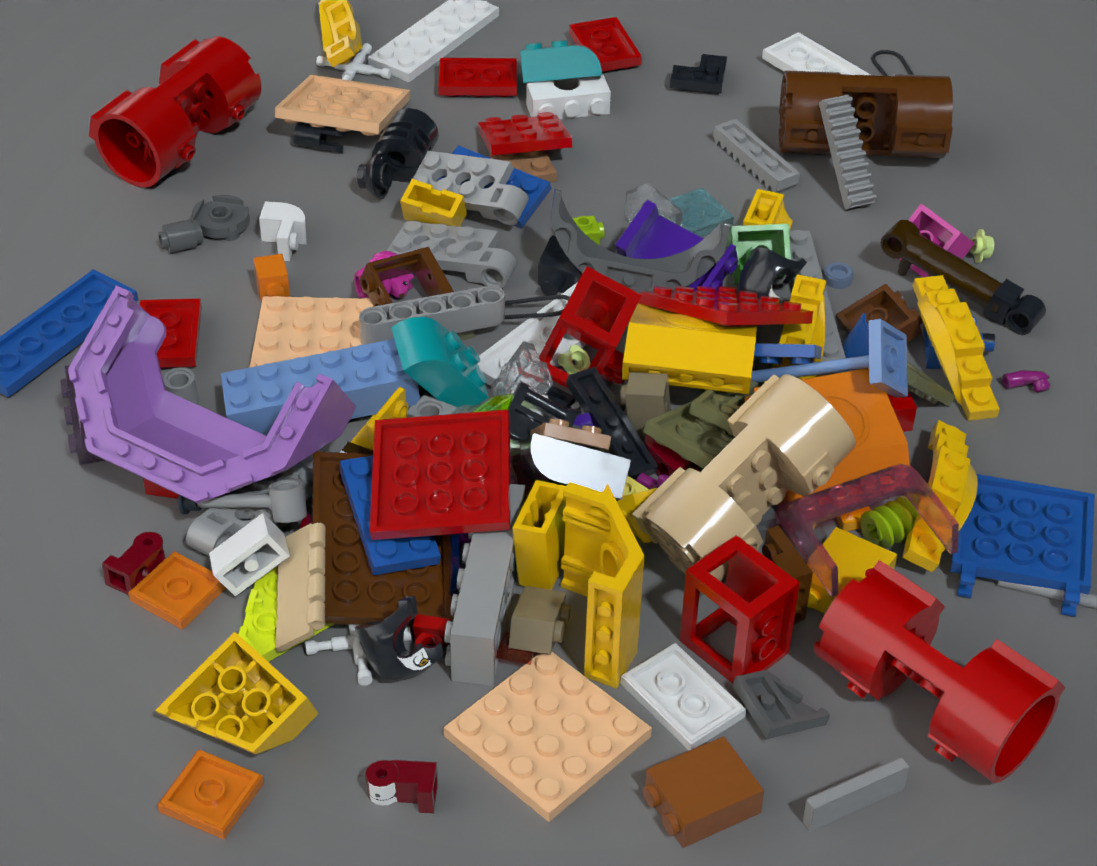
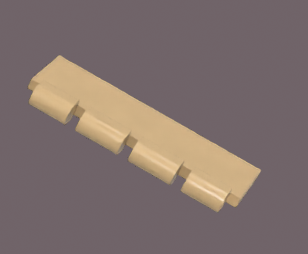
(301, 587)

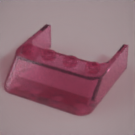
(805, 512)

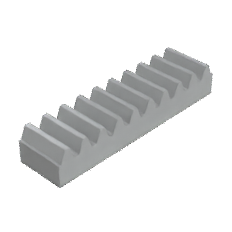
(847, 152)
(756, 156)

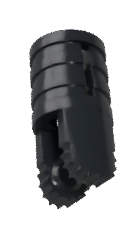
(316, 137)

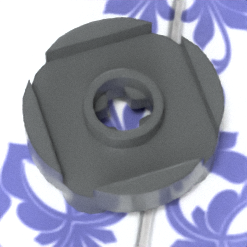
(228, 227)

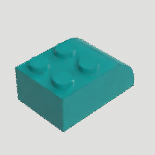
(558, 62)
(440, 361)

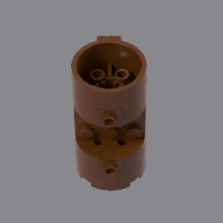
(894, 112)

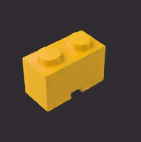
(432, 206)

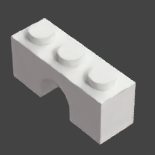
(588, 99)

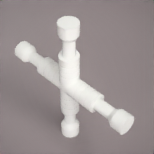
(357, 65)
(349, 642)

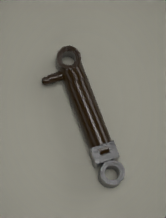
(1000, 299)

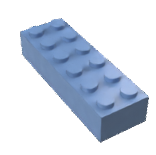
(363, 372)

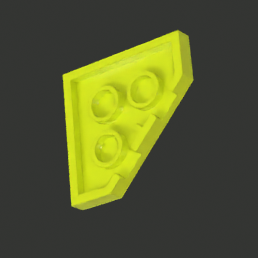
(261, 617)

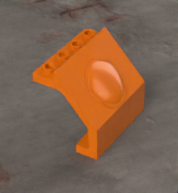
(871, 420)

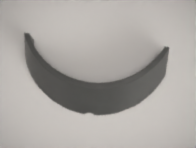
(637, 273)

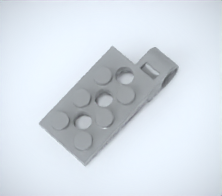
(497, 202)
(455, 250)
(221, 523)

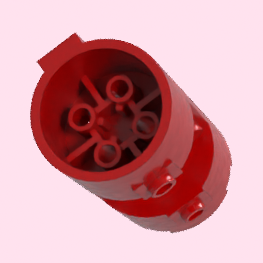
(156, 128)
(986, 711)

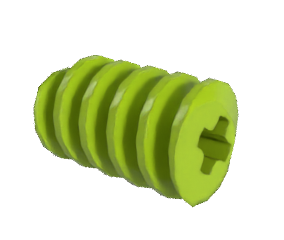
(889, 522)

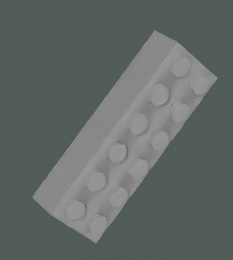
(483, 601)

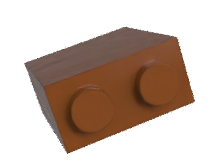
(703, 791)

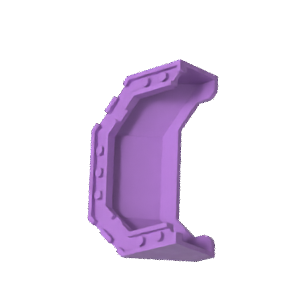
(172, 440)

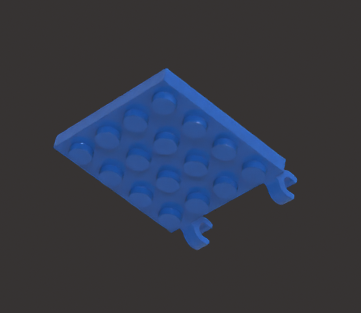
(1027, 538)

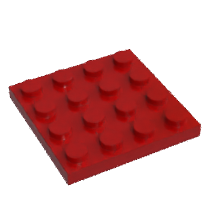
(726, 306)
(441, 475)

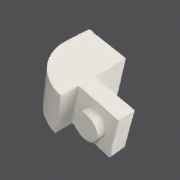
(283, 225)

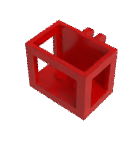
(597, 316)
(756, 600)

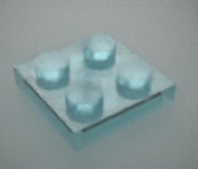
(701, 212)

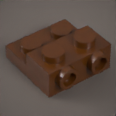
(883, 305)
(784, 554)

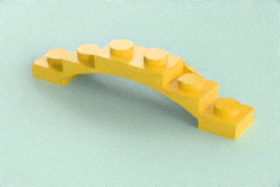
(339, 31)
(810, 294)
(957, 346)
(953, 483)

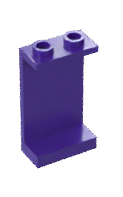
(657, 237)

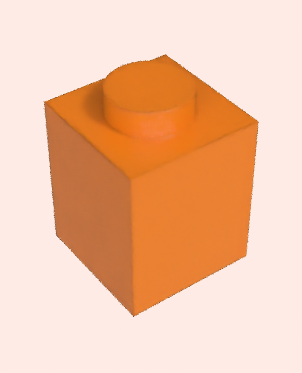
(271, 276)

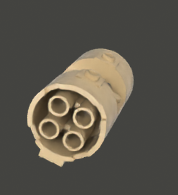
(781, 442)

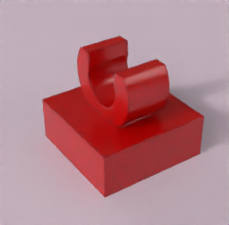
(430, 630)

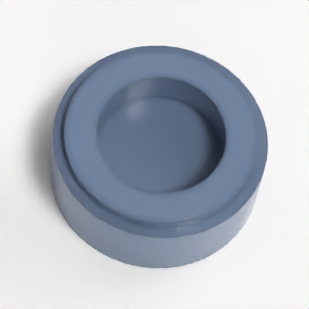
(838, 275)

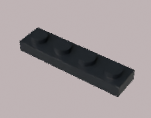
(607, 415)

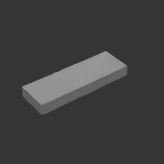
(855, 794)

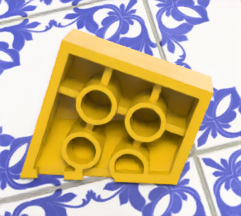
(240, 700)

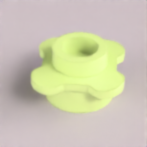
(983, 246)
(578, 355)

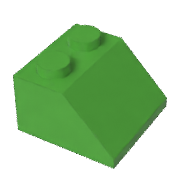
(748, 237)

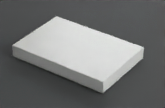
(683, 697)

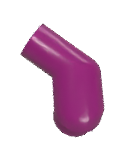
(1025, 377)

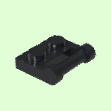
(524, 420)

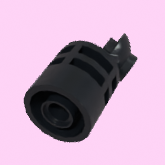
(398, 151)

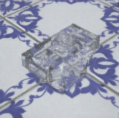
(523, 367)

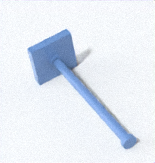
(885, 362)

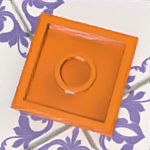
(177, 590)
(211, 794)

